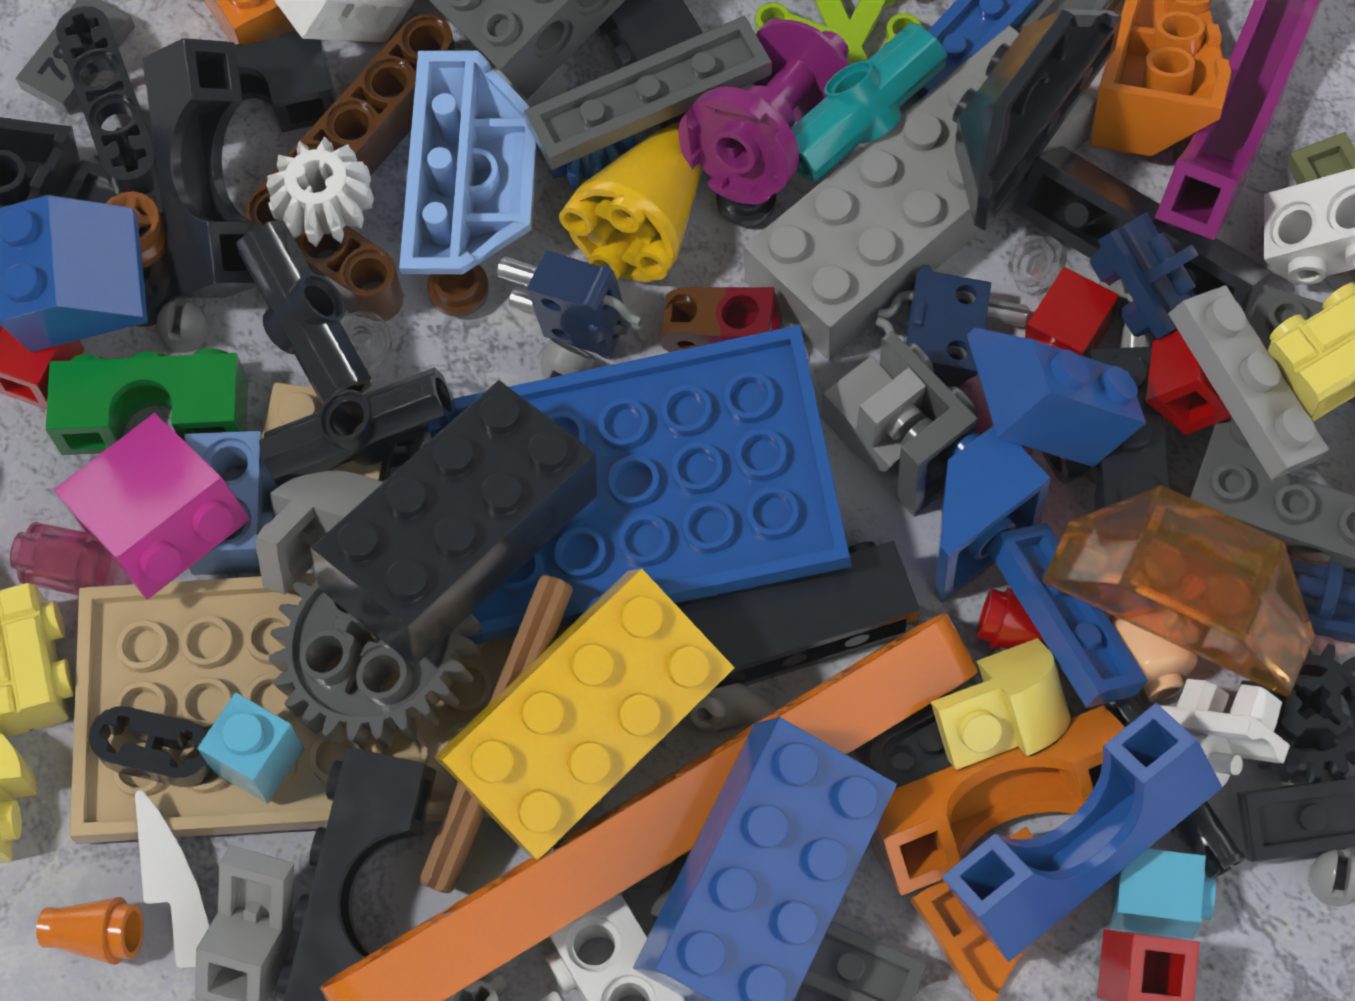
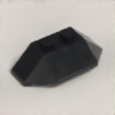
(1026, 101)

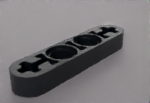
(108, 100)

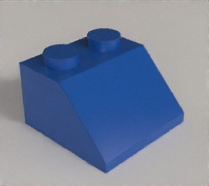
(69, 270)
(1055, 397)
(986, 491)

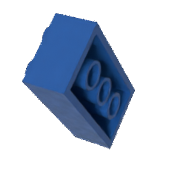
(766, 870)

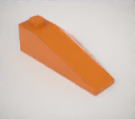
(1161, 77)

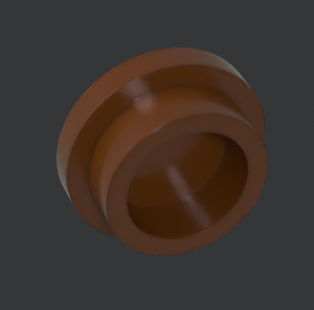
(459, 293)

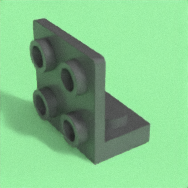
(929, 441)

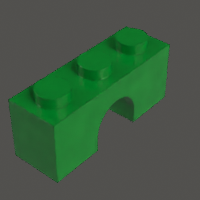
(98, 396)

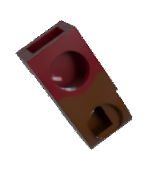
(717, 314)

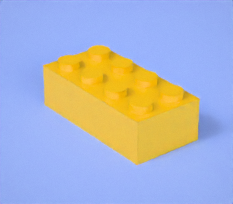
(584, 712)

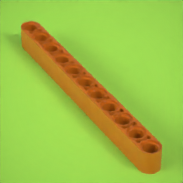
(644, 830)

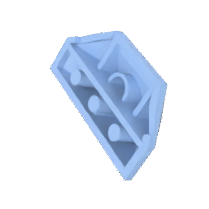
(466, 166)

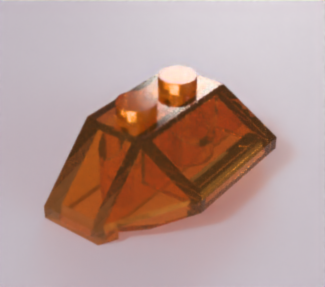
(1190, 582)

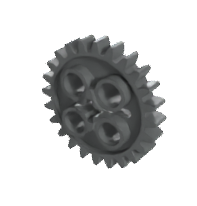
(323, 630)

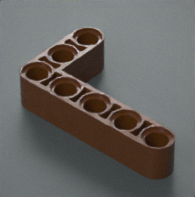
(384, 125)

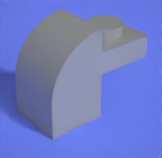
(874, 411)
(302, 515)
(251, 931)

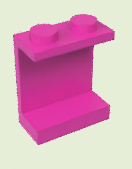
(152, 504)

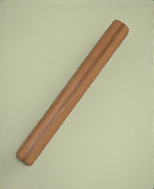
(463, 811)

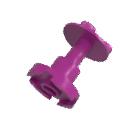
(746, 134)

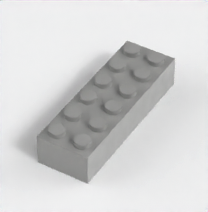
(883, 216)

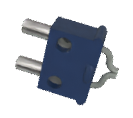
(571, 301)
(942, 315)

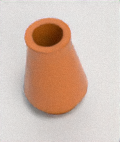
(96, 929)

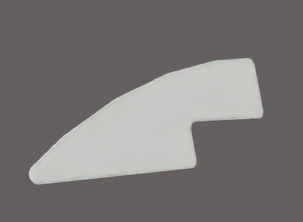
(170, 880)

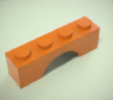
(943, 814)

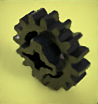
(1328, 730)

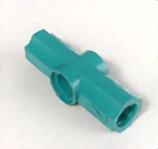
(866, 99)

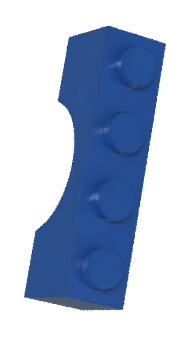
(1146, 787)

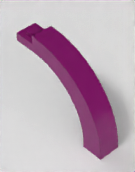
(1222, 154)

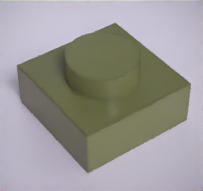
(1322, 158)

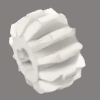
(320, 191)

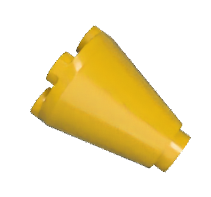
(636, 209)

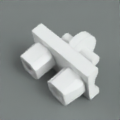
(1234, 735)

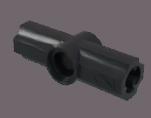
(302, 311)
(387, 418)

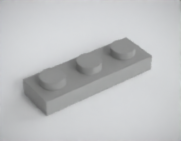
(1248, 382)

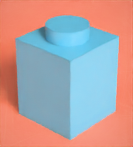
(251, 748)
(1163, 894)

